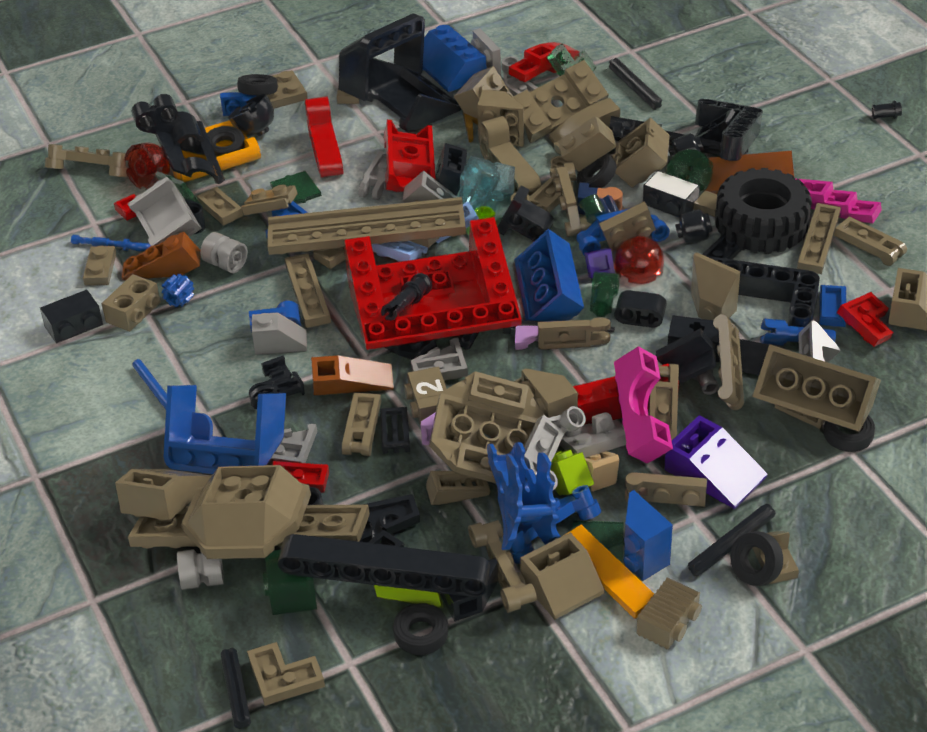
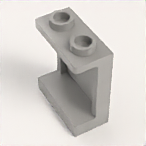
(164, 212)

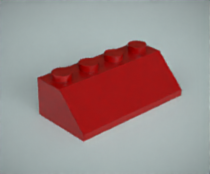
(602, 397)

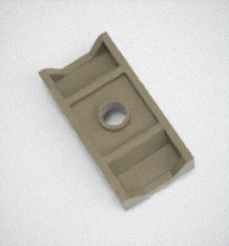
(576, 91)

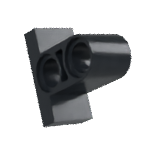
(525, 217)

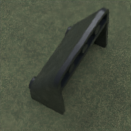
(408, 95)

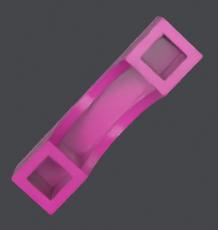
(636, 377)

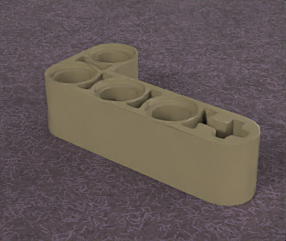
(496, 147)

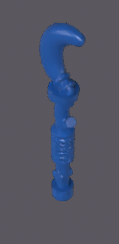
(99, 241)

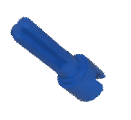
(782, 332)

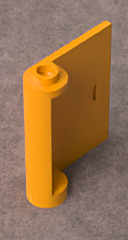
(248, 154)

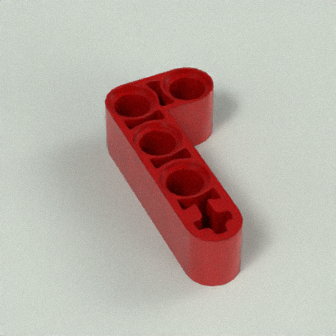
(323, 137)

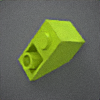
(570, 471)

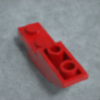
(536, 61)

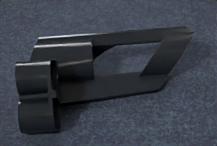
(175, 133)

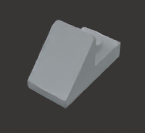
(816, 343)

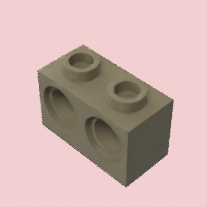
(131, 302)

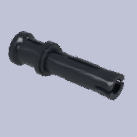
(410, 293)

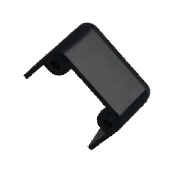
(403, 35)

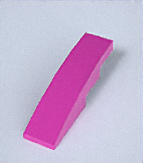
(823, 193)

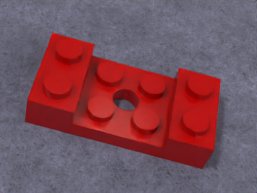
(402, 165)

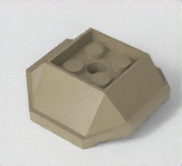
(476, 408)
(245, 511)

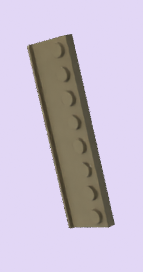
(381, 223)

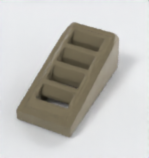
(446, 487)

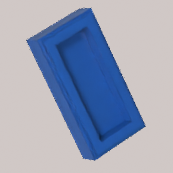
(830, 300)

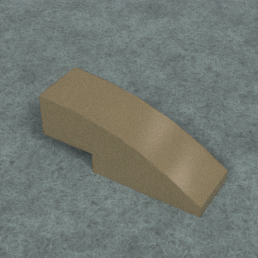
(603, 110)

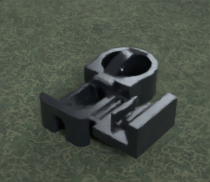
(279, 381)

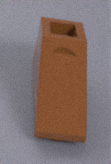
(173, 256)
(349, 375)

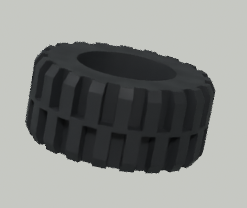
(763, 210)

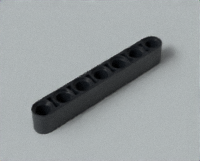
(384, 565)

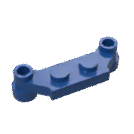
(590, 239)
(580, 501)

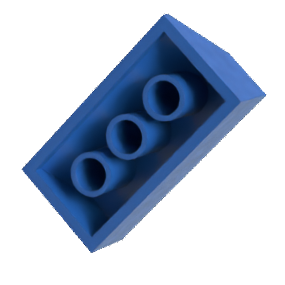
(450, 58)
(548, 280)

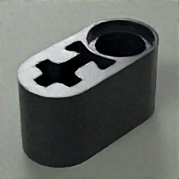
(640, 308)

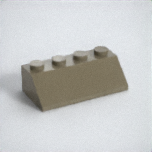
(816, 388)

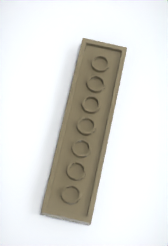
(325, 521)

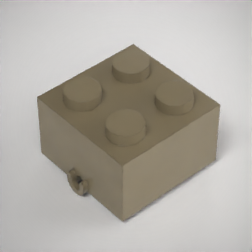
(641, 153)

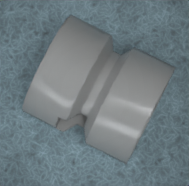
(224, 252)
(197, 569)

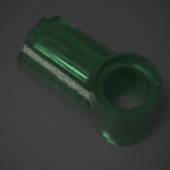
(604, 289)

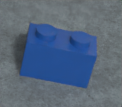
(646, 538)

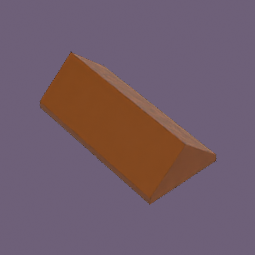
(772, 160)

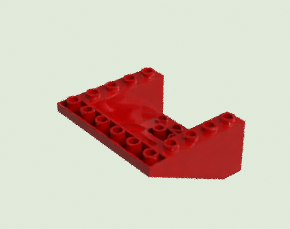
(467, 294)

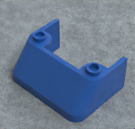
(194, 449)

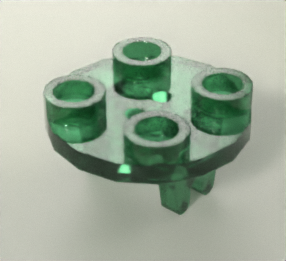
(701, 167)

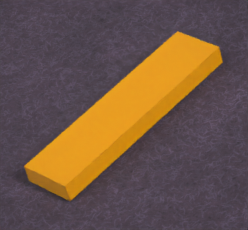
(614, 575)

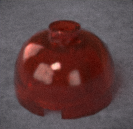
(144, 162)
(639, 260)

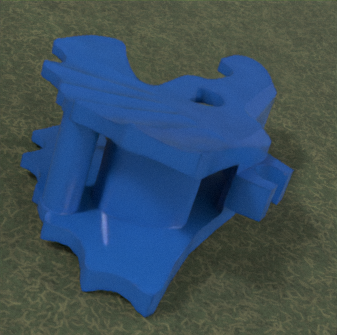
(524, 495)

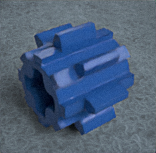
(177, 290)

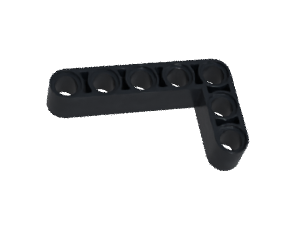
(739, 133)
(779, 284)

